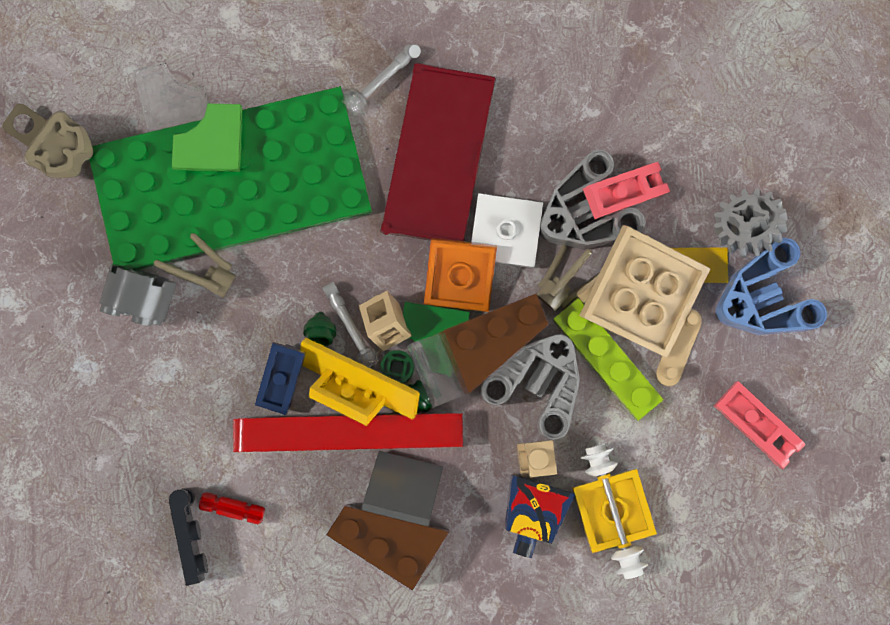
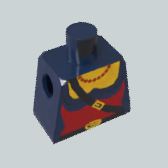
(534, 513)

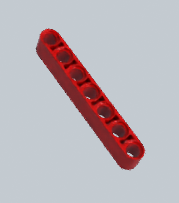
(347, 433)

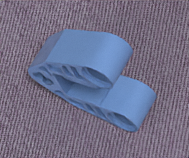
(779, 321)

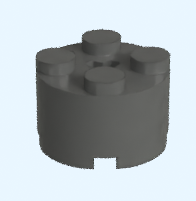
(137, 294)

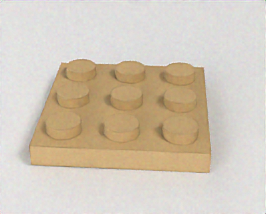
(644, 291)

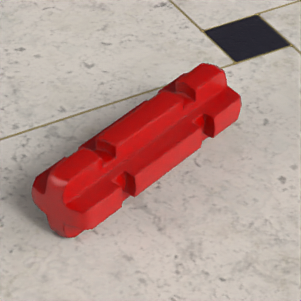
(231, 508)

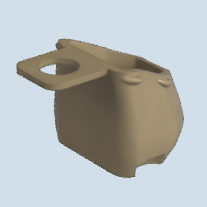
(54, 144)

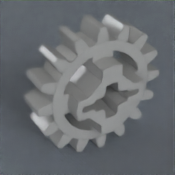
(752, 221)

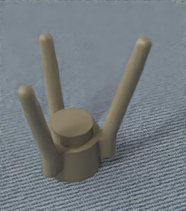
(215, 280)
(555, 291)

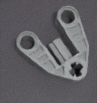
(570, 188)
(564, 394)

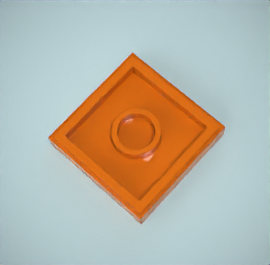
(460, 274)

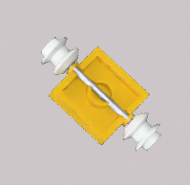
(614, 511)

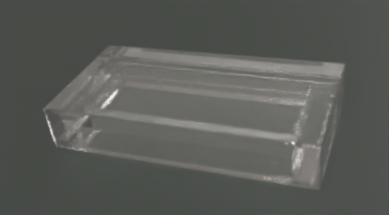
(435, 370)

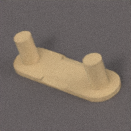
(671, 368)

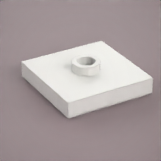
(509, 225)

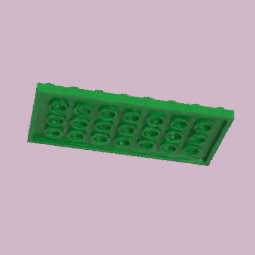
(293, 176)

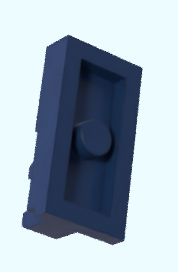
(280, 378)

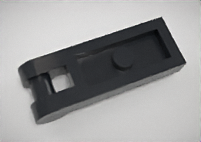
(187, 533)

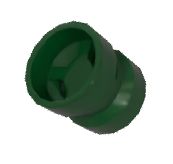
(397, 366)

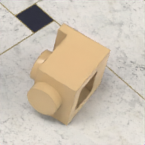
(384, 321)
(537, 459)

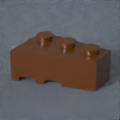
(489, 340)
(388, 543)

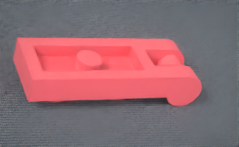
(625, 190)
(758, 424)

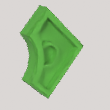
(212, 143)

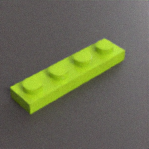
(608, 361)

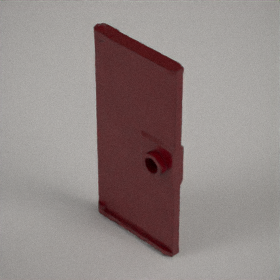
(438, 154)

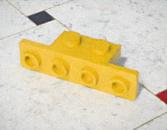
(354, 387)

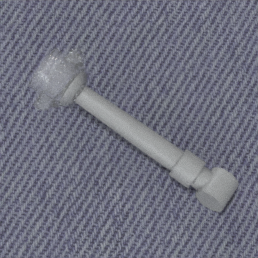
(356, 101)
(367, 356)

